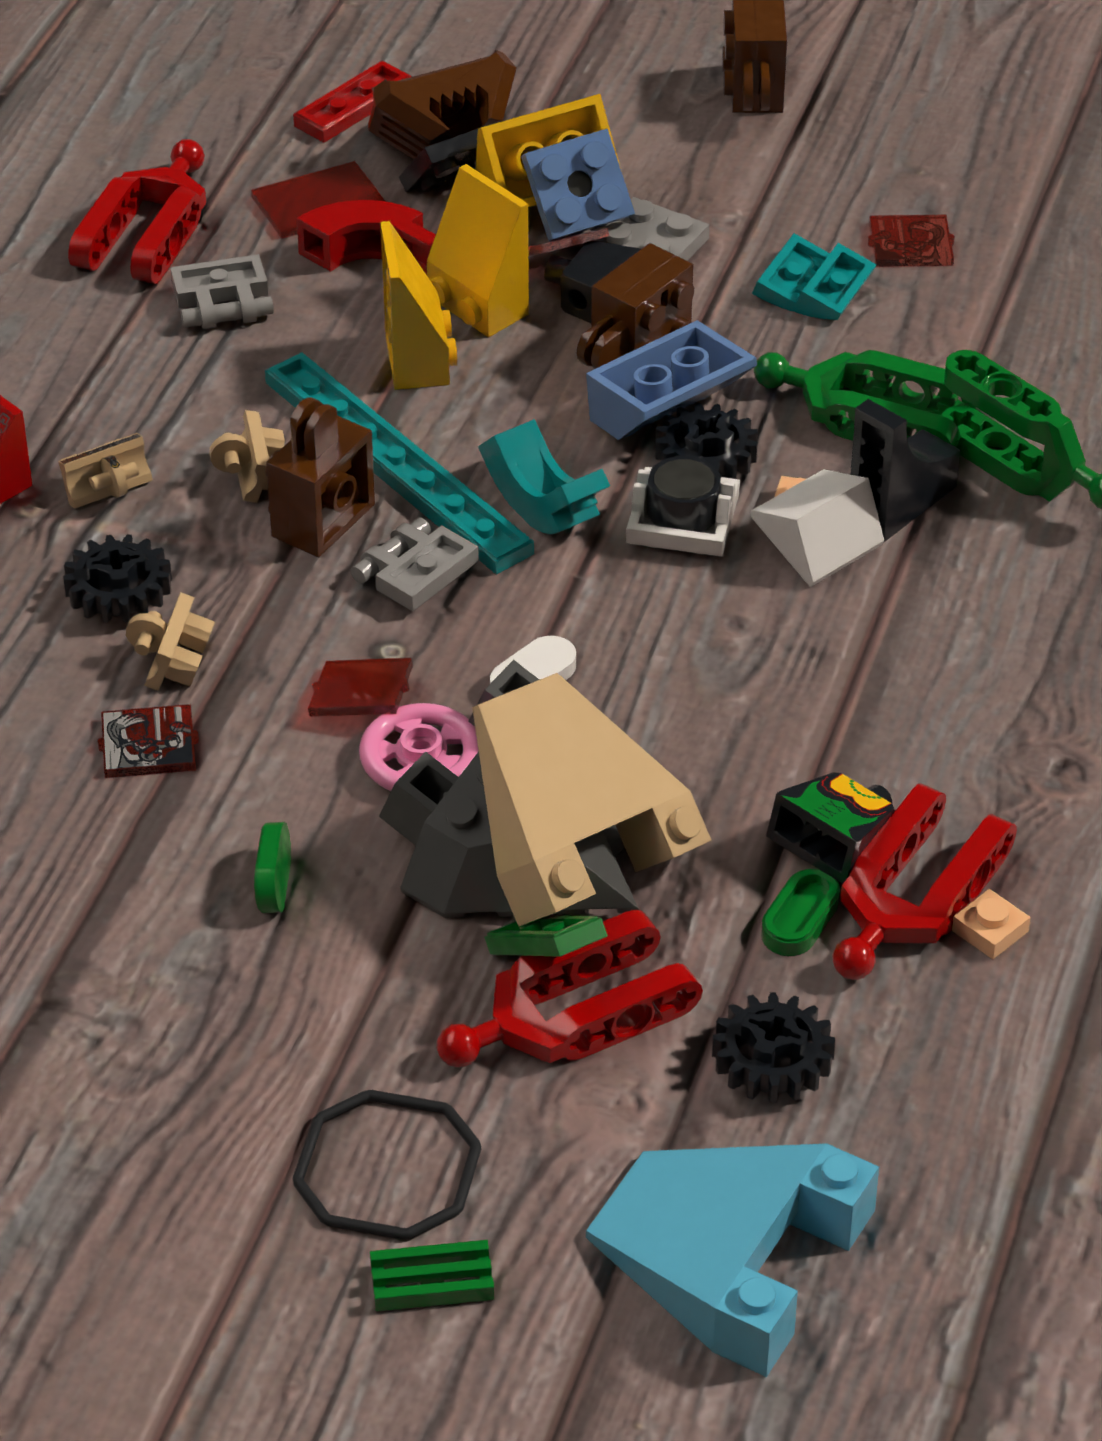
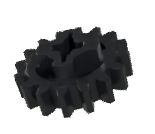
(709, 436)
(117, 578)
(773, 1047)

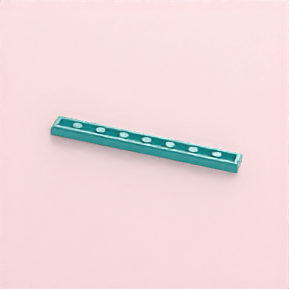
(408, 467)

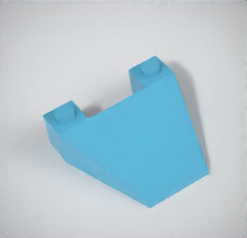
(707, 1219)

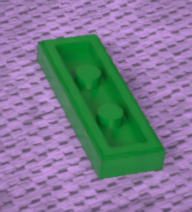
(546, 936)

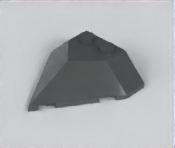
(456, 866)

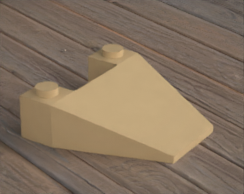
(560, 775)

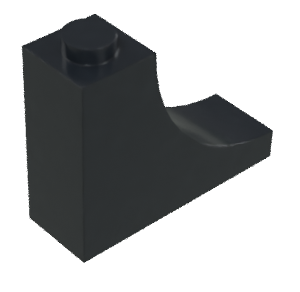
(902, 471)

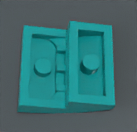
(813, 280)

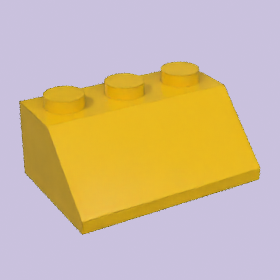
(506, 141)

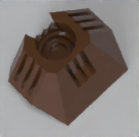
(441, 103)

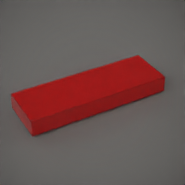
(344, 104)

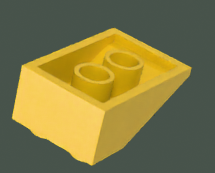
(482, 254)
(413, 319)

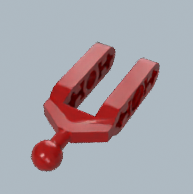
(120, 202)
(895, 920)
(590, 1023)

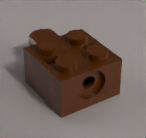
(755, 55)
(637, 305)
(319, 478)

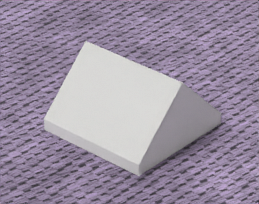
(822, 523)

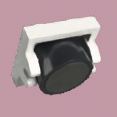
(682, 506)

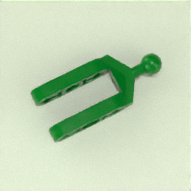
(829, 402)
(1028, 414)

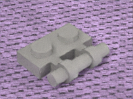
(217, 282)
(424, 564)

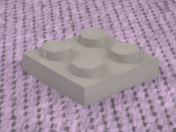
(658, 226)

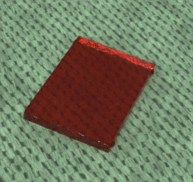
(293, 197)

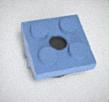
(578, 185)

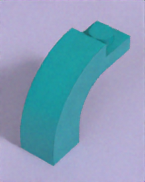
(536, 483)

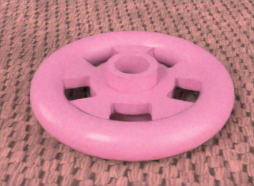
(415, 739)

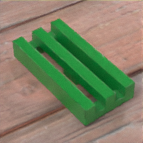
(431, 1267)

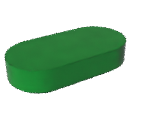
(272, 867)
(800, 912)

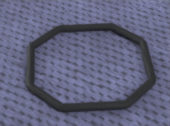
(377, 1228)

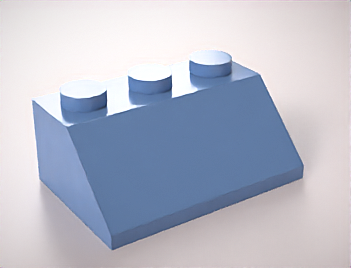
(662, 378)

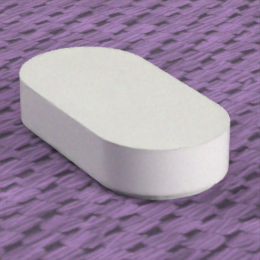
(543, 658)

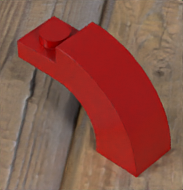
(353, 232)

